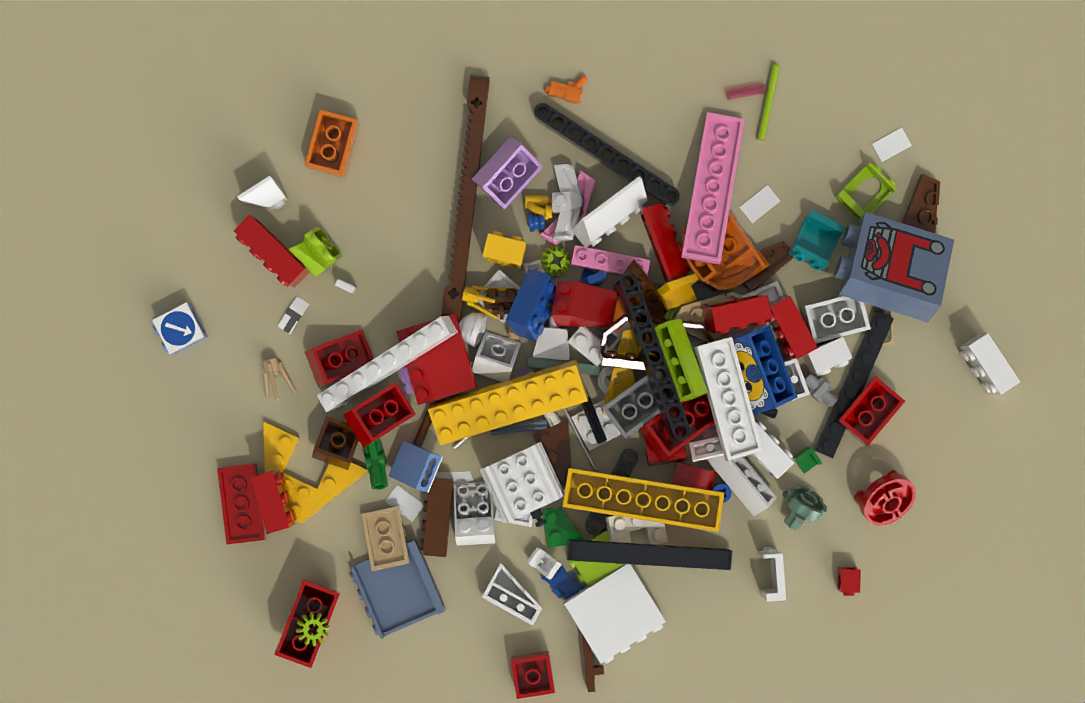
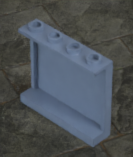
(398, 593)

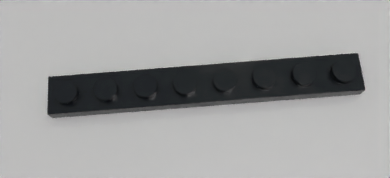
(854, 382)

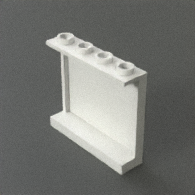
(614, 613)

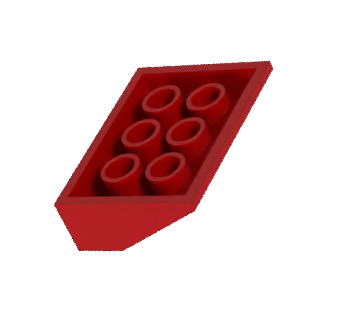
(442, 369)

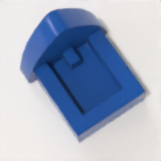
(592, 278)

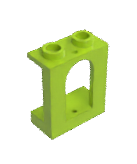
(868, 171)

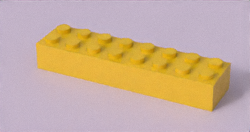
(508, 402)
(643, 499)

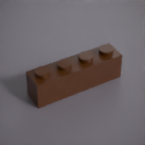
(437, 518)

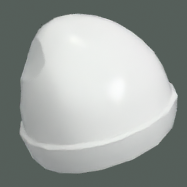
(473, 328)

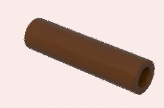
(423, 429)

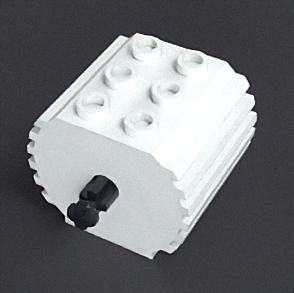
(523, 484)

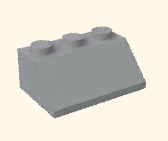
(633, 407)

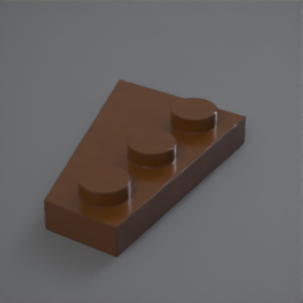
(777, 256)
(651, 296)

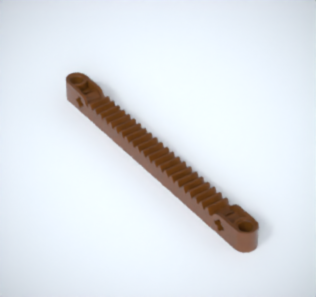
(479, 91)

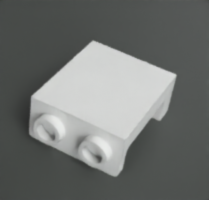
(778, 591)

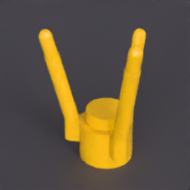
(472, 295)

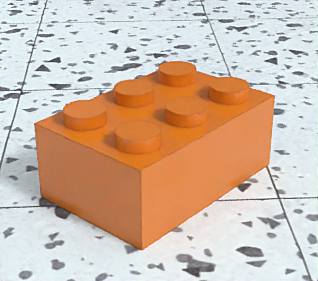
(332, 143)

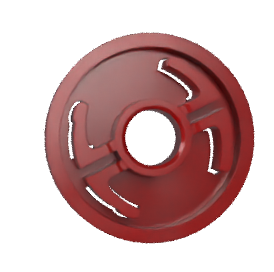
(877, 496)

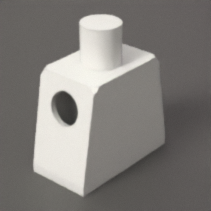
(552, 343)

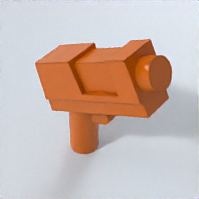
(569, 92)

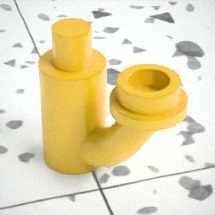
(539, 204)

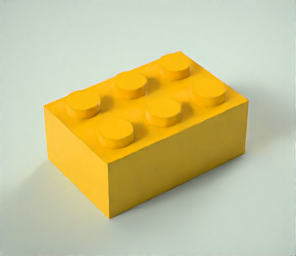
(505, 250)

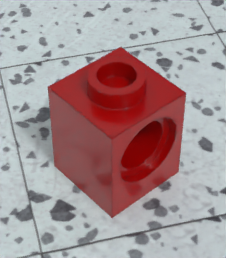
(849, 580)

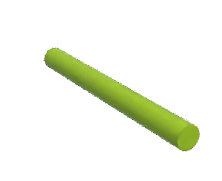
(768, 102)

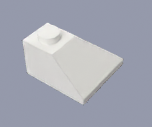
(265, 195)

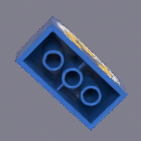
(763, 370)

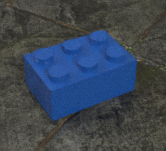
(532, 305)

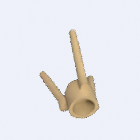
(271, 368)

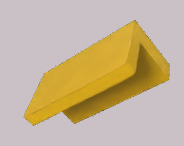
(678, 292)

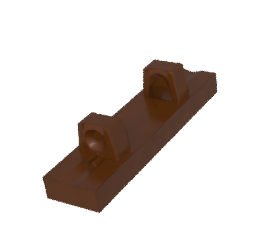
(590, 670)

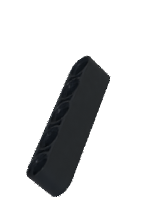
(620, 464)

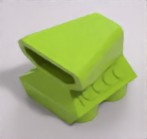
(316, 252)

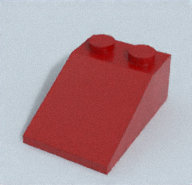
(583, 305)
(339, 357)

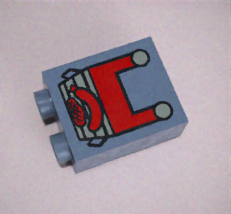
(894, 266)

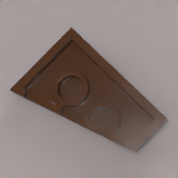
(923, 205)
(557, 447)

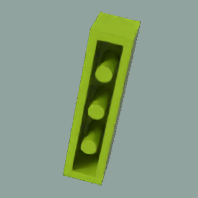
(681, 360)

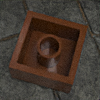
(335, 443)

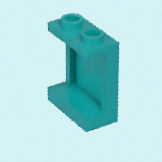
(816, 240)

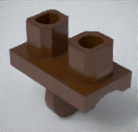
(502, 304)

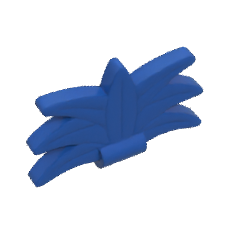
(563, 584)

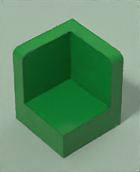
(807, 459)

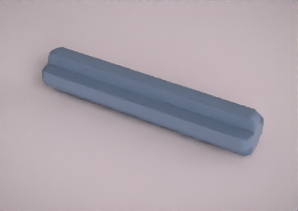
(521, 426)

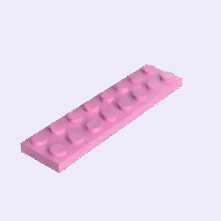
(713, 188)

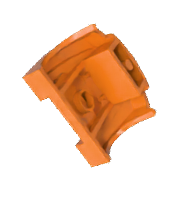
(738, 261)

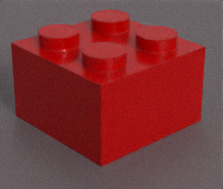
(532, 675)

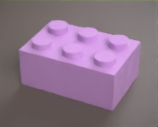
(507, 172)

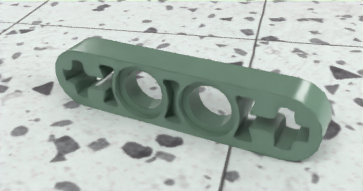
(546, 363)

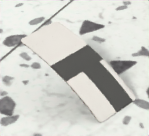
(293, 315)

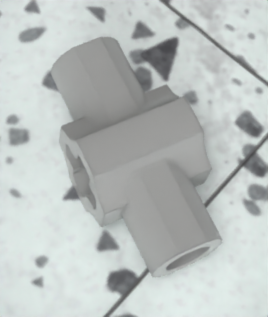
(820, 390)

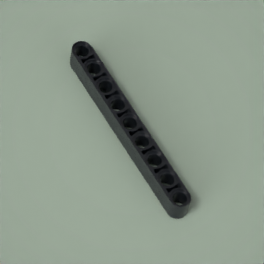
(602, 146)
(651, 366)
(649, 554)

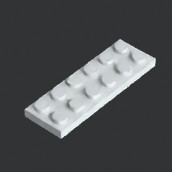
(728, 399)

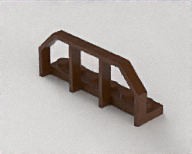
(633, 360)

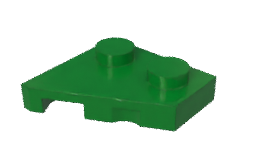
(559, 527)

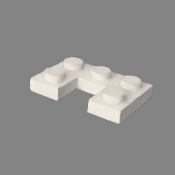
(620, 528)

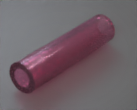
(745, 92)

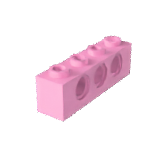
(605, 261)

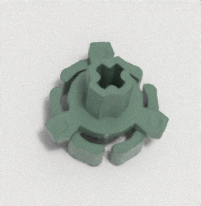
(803, 506)

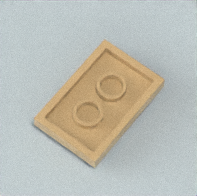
(385, 538)

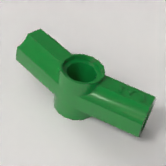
(376, 464)

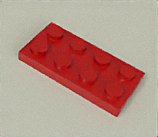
(239, 504)

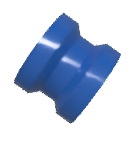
(536, 221)
(721, 487)

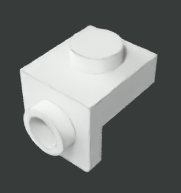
(544, 563)

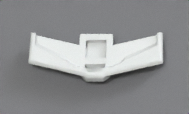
(566, 202)

